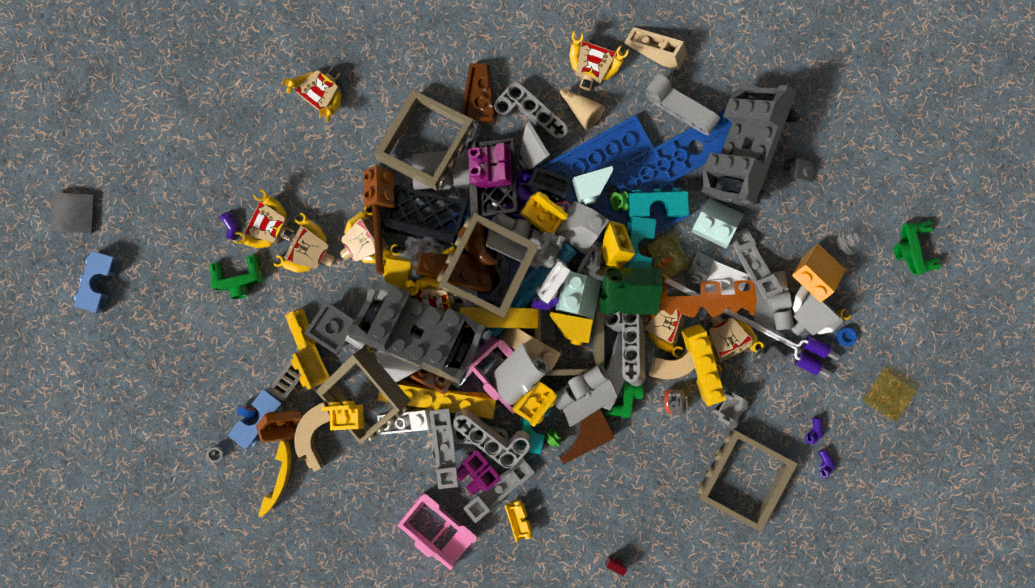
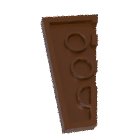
(466, 273)

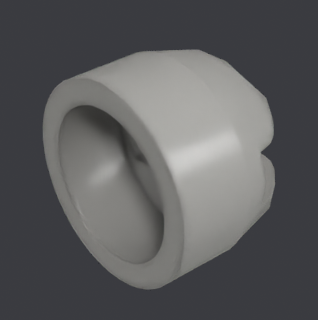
(215, 457)

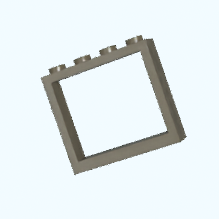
(398, 126)
(518, 277)
(598, 342)
(380, 378)
(773, 493)

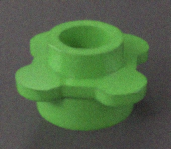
(615, 201)
(554, 438)

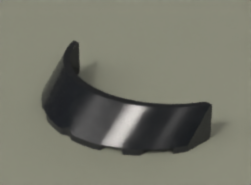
(500, 284)

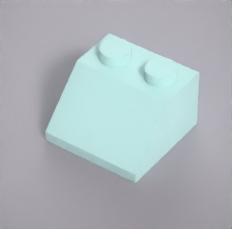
(589, 185)
(717, 223)
(579, 295)

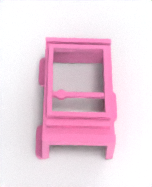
(481, 353)
(455, 546)

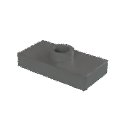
(547, 325)

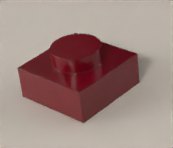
(616, 565)

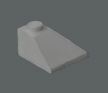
(532, 150)
(581, 227)

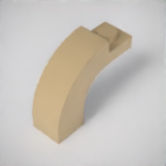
(536, 349)
(672, 368)
(305, 435)

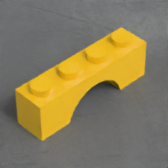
(704, 363)

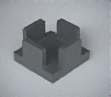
(330, 327)

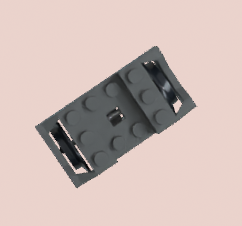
(749, 144)
(437, 335)

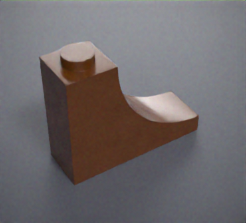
(591, 434)

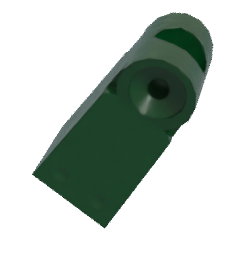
(631, 291)

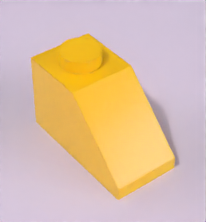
(617, 245)
(573, 327)

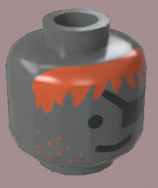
(675, 401)

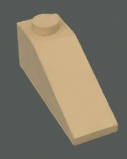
(659, 48)

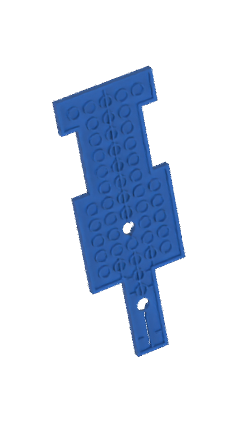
(634, 166)

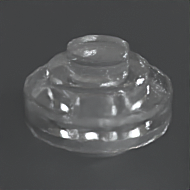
(848, 241)

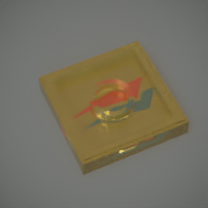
(667, 256)
(889, 395)

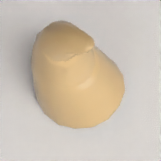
(585, 109)

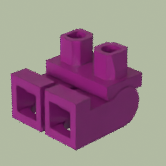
(490, 166)
(483, 475)

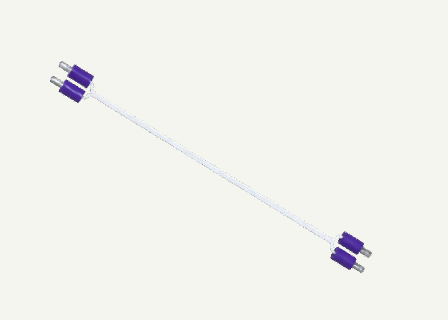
(802, 360)

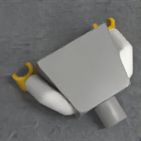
(815, 316)

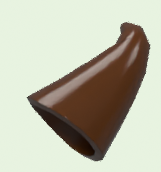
(477, 244)

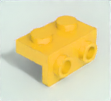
(543, 213)
(310, 367)
(535, 403)
(346, 416)

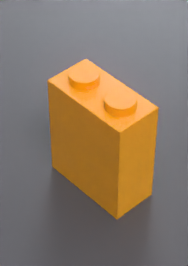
(819, 272)

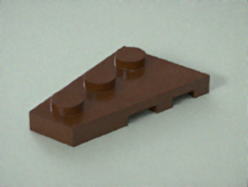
(478, 94)

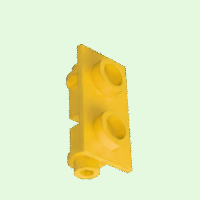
(298, 324)
(517, 514)

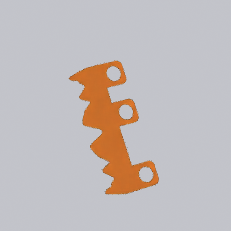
(713, 302)

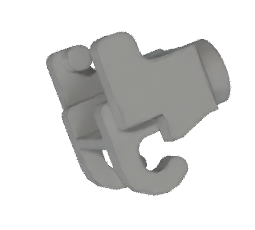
(549, 249)
(731, 410)

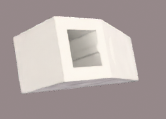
(409, 421)

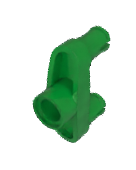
(910, 249)
(239, 284)
(629, 394)

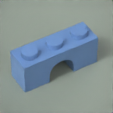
(88, 295)
(245, 432)

